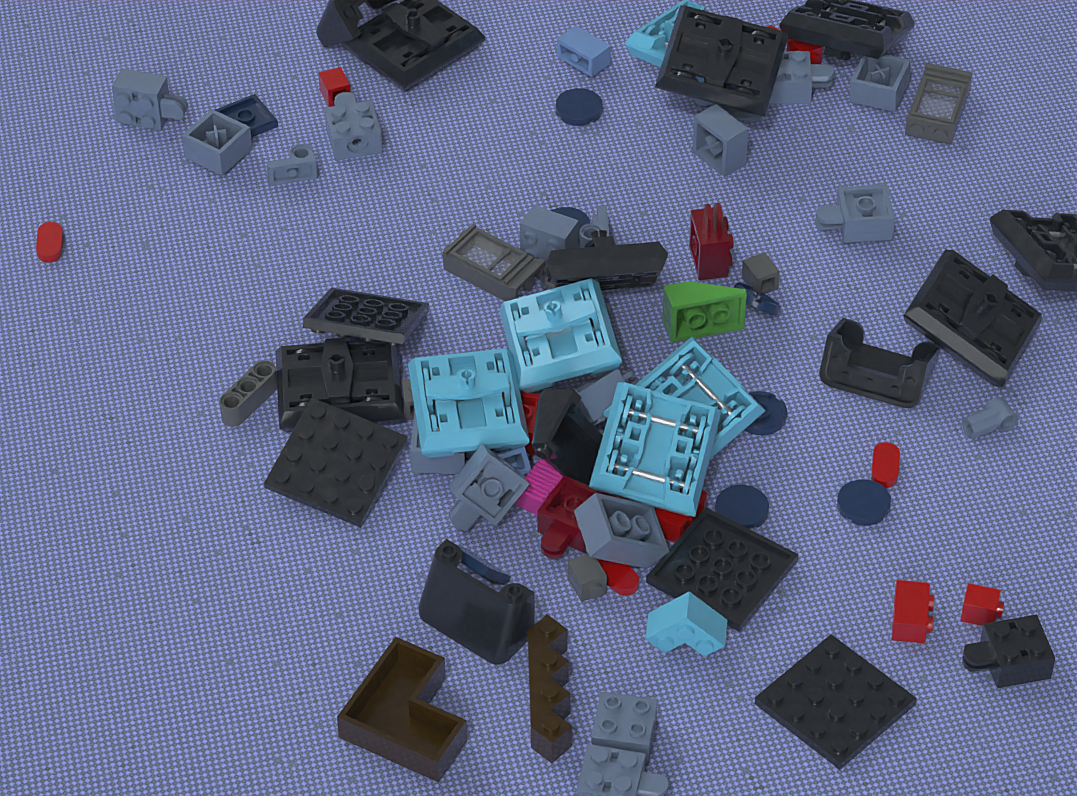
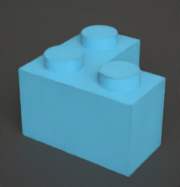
(687, 622)

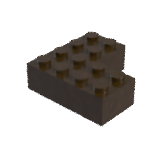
(394, 715)

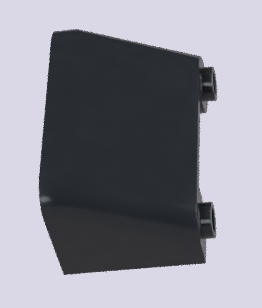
(341, 20)
(875, 371)
(565, 435)
(473, 613)

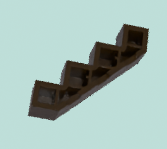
(548, 699)

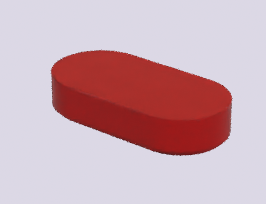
(49, 242)
(885, 464)
(620, 577)

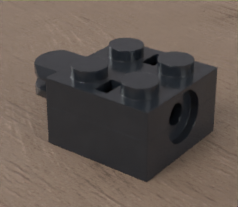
(1013, 651)

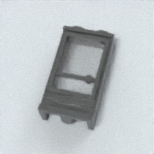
(938, 103)
(491, 264)

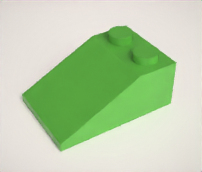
(702, 310)

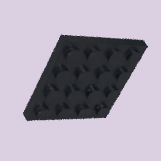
(366, 316)
(336, 462)
(723, 567)
(835, 701)

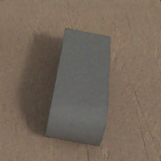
(248, 393)

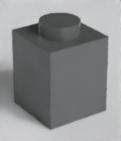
(760, 273)
(587, 577)

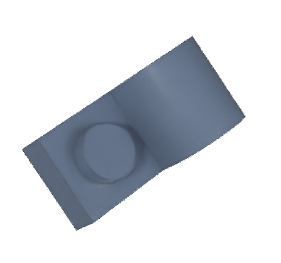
(299, 167)
(599, 222)

